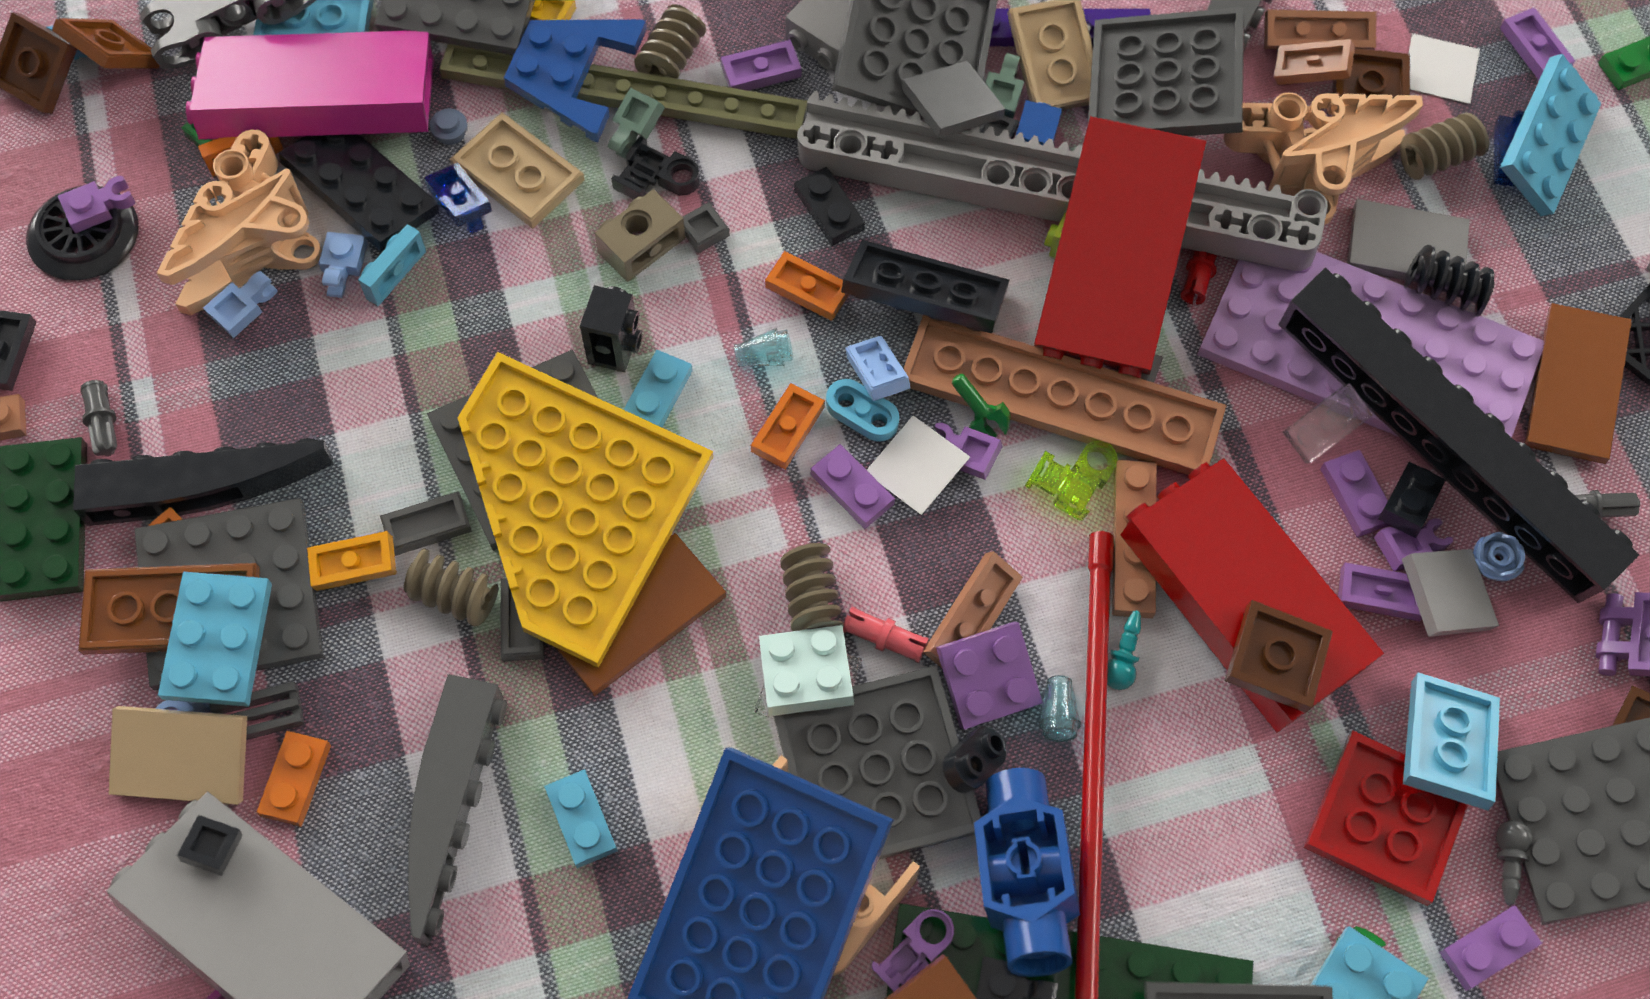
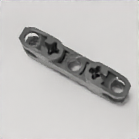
(198, 19)

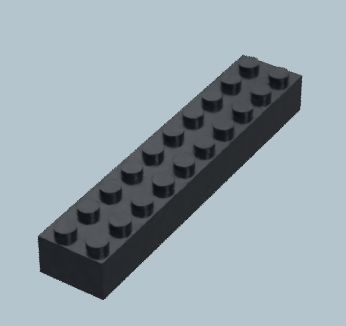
(1457, 437)

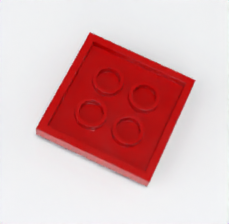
(1382, 825)

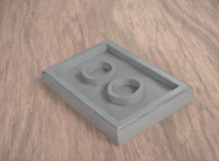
(1390, 236)

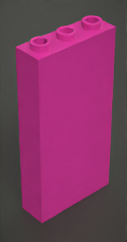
(312, 84)

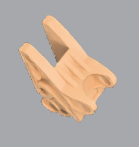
(1336, 148)
(249, 231)

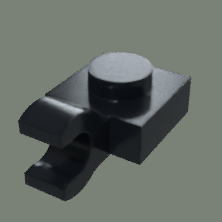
(1000, 983)

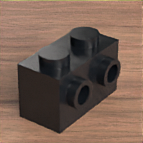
(610, 328)

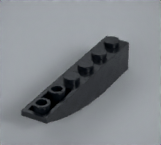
(190, 480)

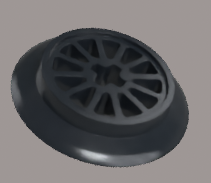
(55, 247)

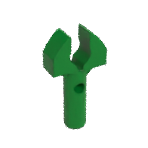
(981, 409)

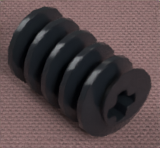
(1451, 277)

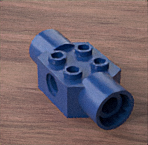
(1027, 872)

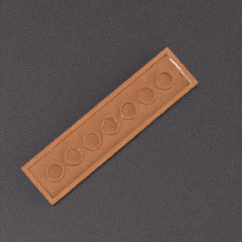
(1067, 397)

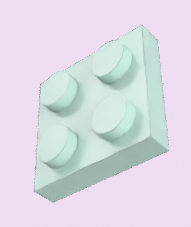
(806, 670)

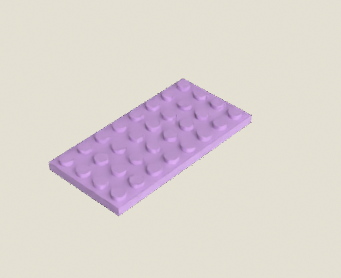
(1471, 350)

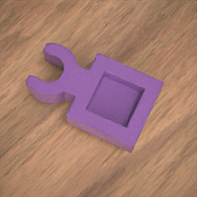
(91, 206)
(979, 446)
(1398, 544)

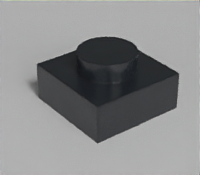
(209, 845)

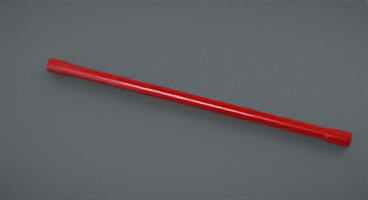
(1091, 840)

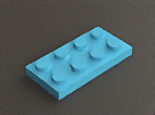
(1551, 135)

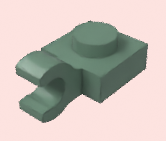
(1005, 86)
(635, 118)

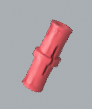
(885, 634)

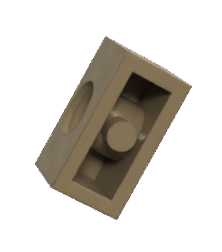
(634, 253)

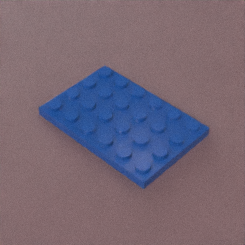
(762, 889)

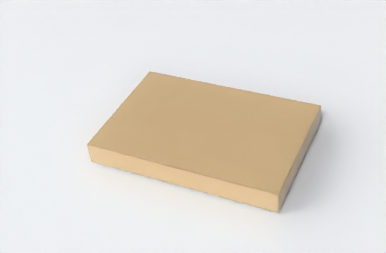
(1054, 52)
(518, 170)
(177, 754)

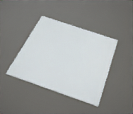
(1442, 68)
(917, 464)

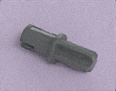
(99, 417)
(1613, 503)

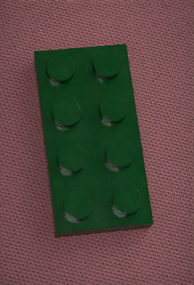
(38, 527)

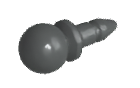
(1514, 841)

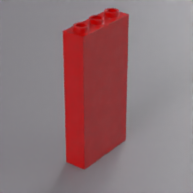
(1119, 246)
(1221, 549)

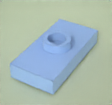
(877, 368)

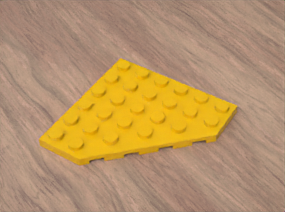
(574, 500)

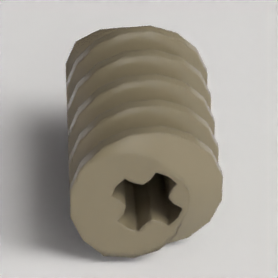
(671, 42)
(1443, 145)
(808, 585)
(449, 590)

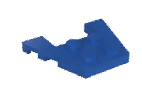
(555, 62)

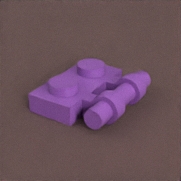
(1612, 650)

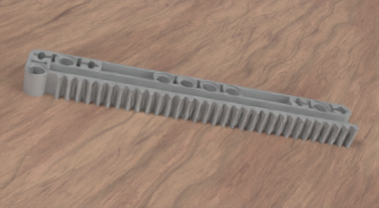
(966, 164)

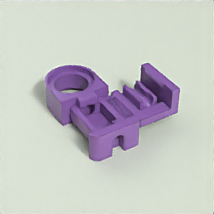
(902, 961)

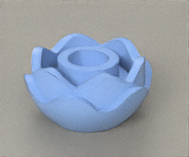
(1504, 546)

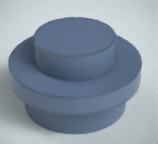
(448, 126)

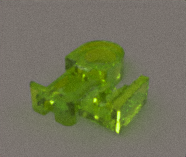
(1074, 484)

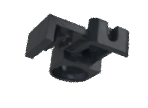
(652, 164)

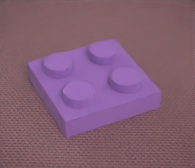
(989, 675)

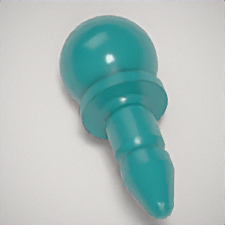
(1121, 666)

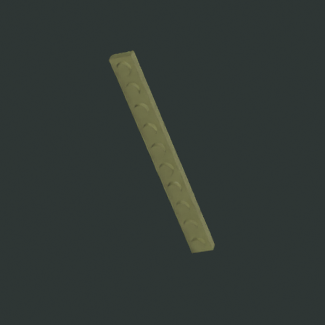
(680, 97)

